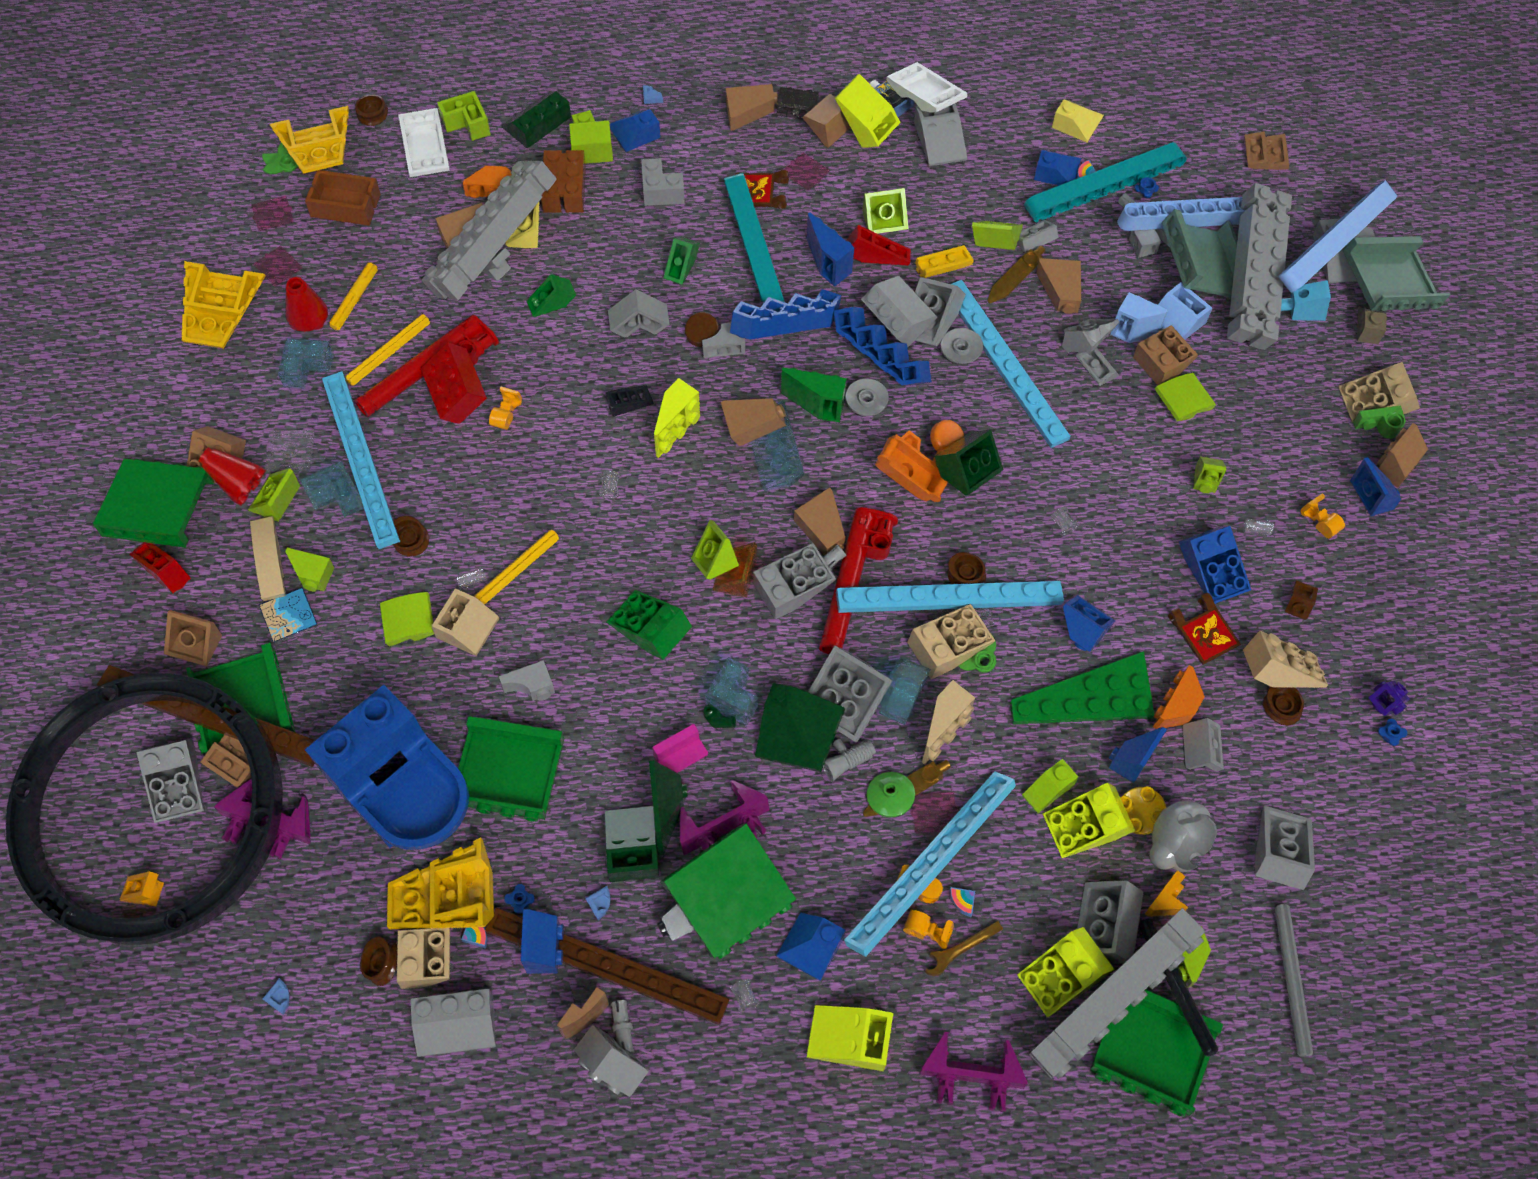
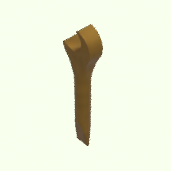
(945, 957)

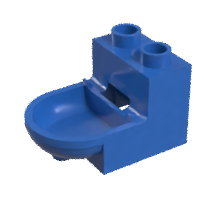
(414, 805)

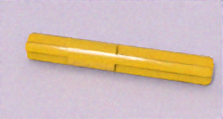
(353, 296)

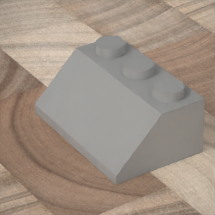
(899, 309)
(1112, 917)
(453, 1022)

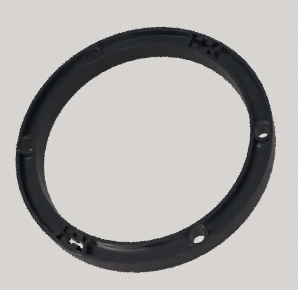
(53, 742)

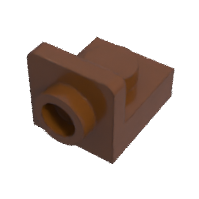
(1301, 600)

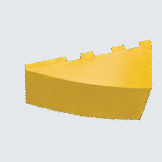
(316, 146)
(215, 303)
(445, 894)

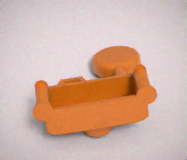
(912, 469)

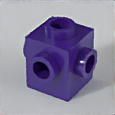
(1381, 698)

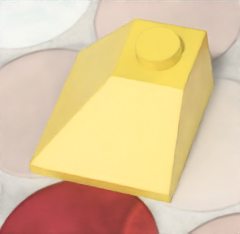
(1076, 120)

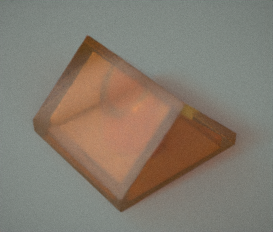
(738, 580)

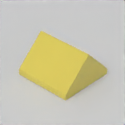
(527, 233)

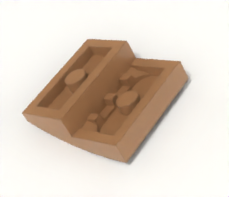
(1267, 151)
(228, 761)
(578, 1019)

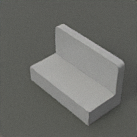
(1203, 745)

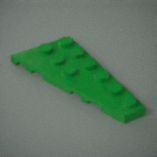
(1102, 694)

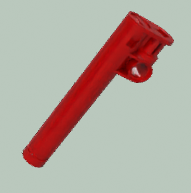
(469, 334)
(864, 535)

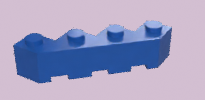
(784, 318)
(872, 342)

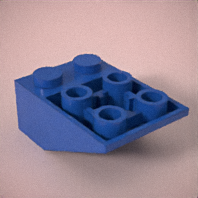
(829, 250)
(1216, 563)

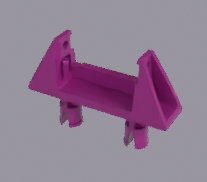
(752, 805)
(238, 809)
(999, 1079)

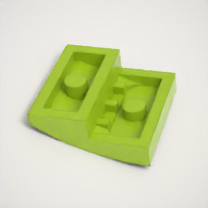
(1185, 396)
(407, 618)

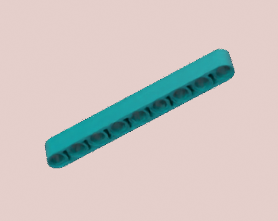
(1104, 181)
(753, 238)

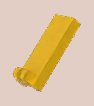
(943, 261)

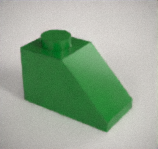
(681, 259)
(551, 296)

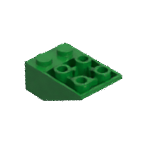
(815, 392)
(650, 623)

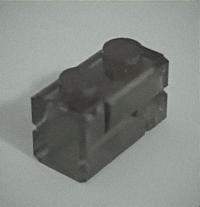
(796, 102)

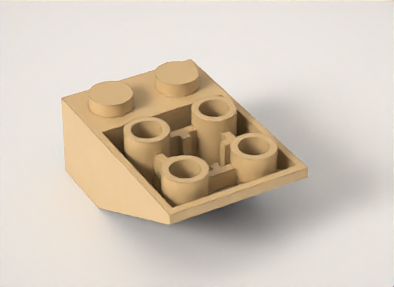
(1380, 390)
(949, 640)
(1282, 663)
(950, 712)

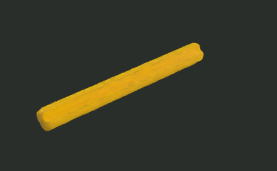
(387, 350)
(517, 567)

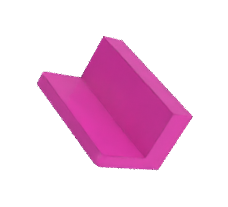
(680, 749)

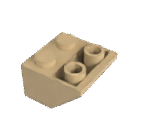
(464, 622)
(423, 957)

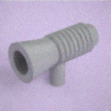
(848, 758)

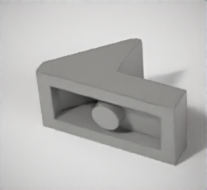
(497, 266)

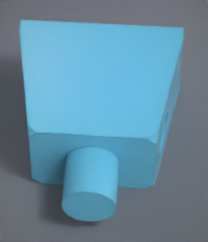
(1308, 302)

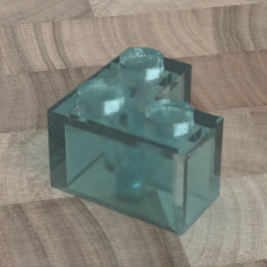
(300, 358)
(330, 486)
(904, 690)
(728, 694)

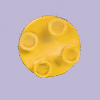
(1143, 808)

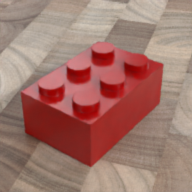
(453, 383)

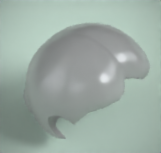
(1180, 835)

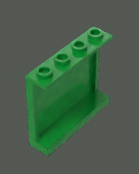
(151, 502)
(252, 683)
(510, 767)
(729, 891)
(1155, 1054)

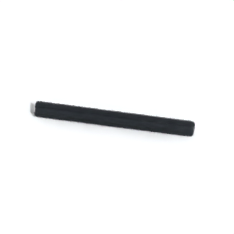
(1184, 999)

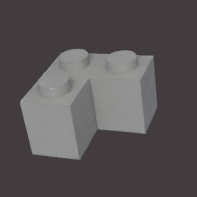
(660, 187)
(637, 312)
(609, 1062)

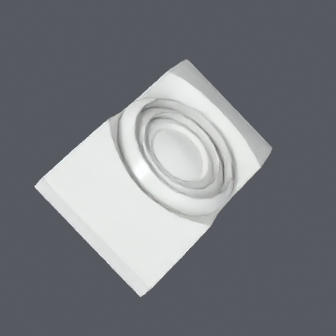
(925, 88)
(423, 142)

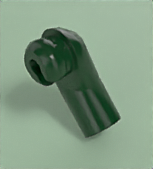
(716, 719)

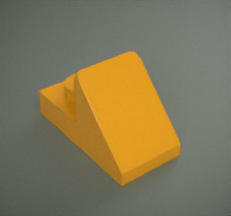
(142, 889)
(1166, 901)

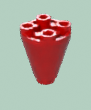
(303, 306)
(232, 473)

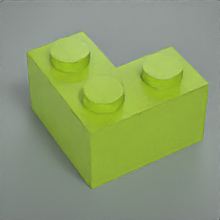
(464, 112)

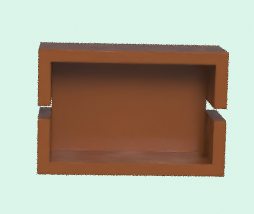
(570, 183)
(343, 197)

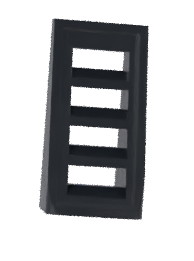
(624, 407)

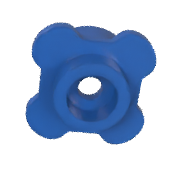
(1151, 187)
(1392, 739)
(518, 906)

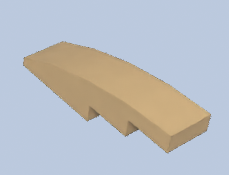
(267, 558)

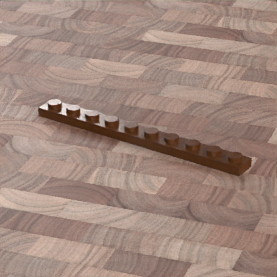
(283, 741)
(621, 971)

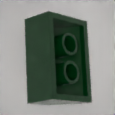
(538, 119)
(970, 461)

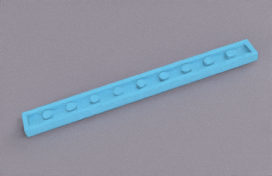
(1012, 371)
(361, 461)
(949, 596)
(929, 864)

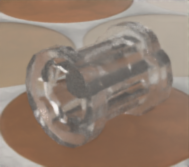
(609, 484)
(1064, 521)
(744, 995)

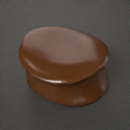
(371, 110)
(701, 327)
(412, 536)
(966, 569)
(1284, 705)
(379, 961)

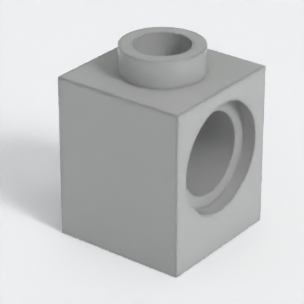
(1144, 242)

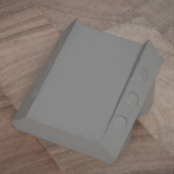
(1087, 335)

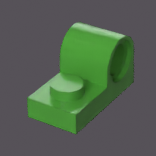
(1388, 420)

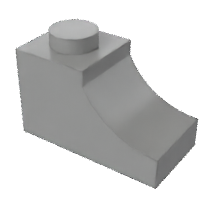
(723, 343)
(530, 680)

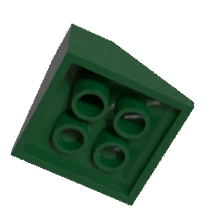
(797, 728)
(667, 801)

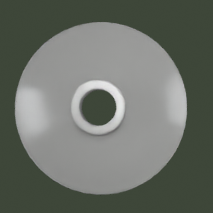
(962, 339)
(870, 390)

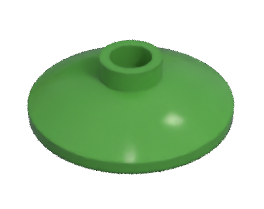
(890, 804)

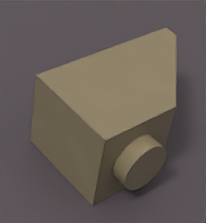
(1371, 325)

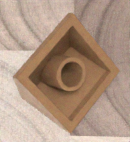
(827, 120)
(190, 638)

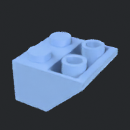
(1185, 311)
(1138, 319)

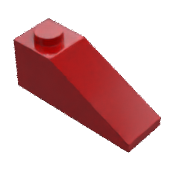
(877, 249)
(161, 566)

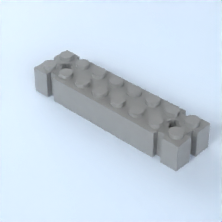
(488, 229)
(1258, 263)
(1116, 993)

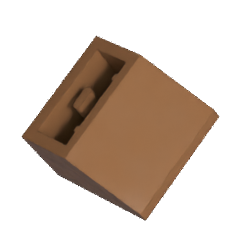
(1164, 355)
(215, 439)
(1403, 455)

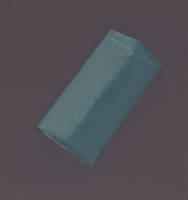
(778, 457)

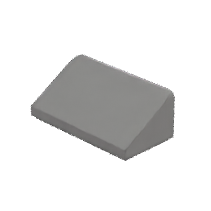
(1037, 235)
(1097, 366)

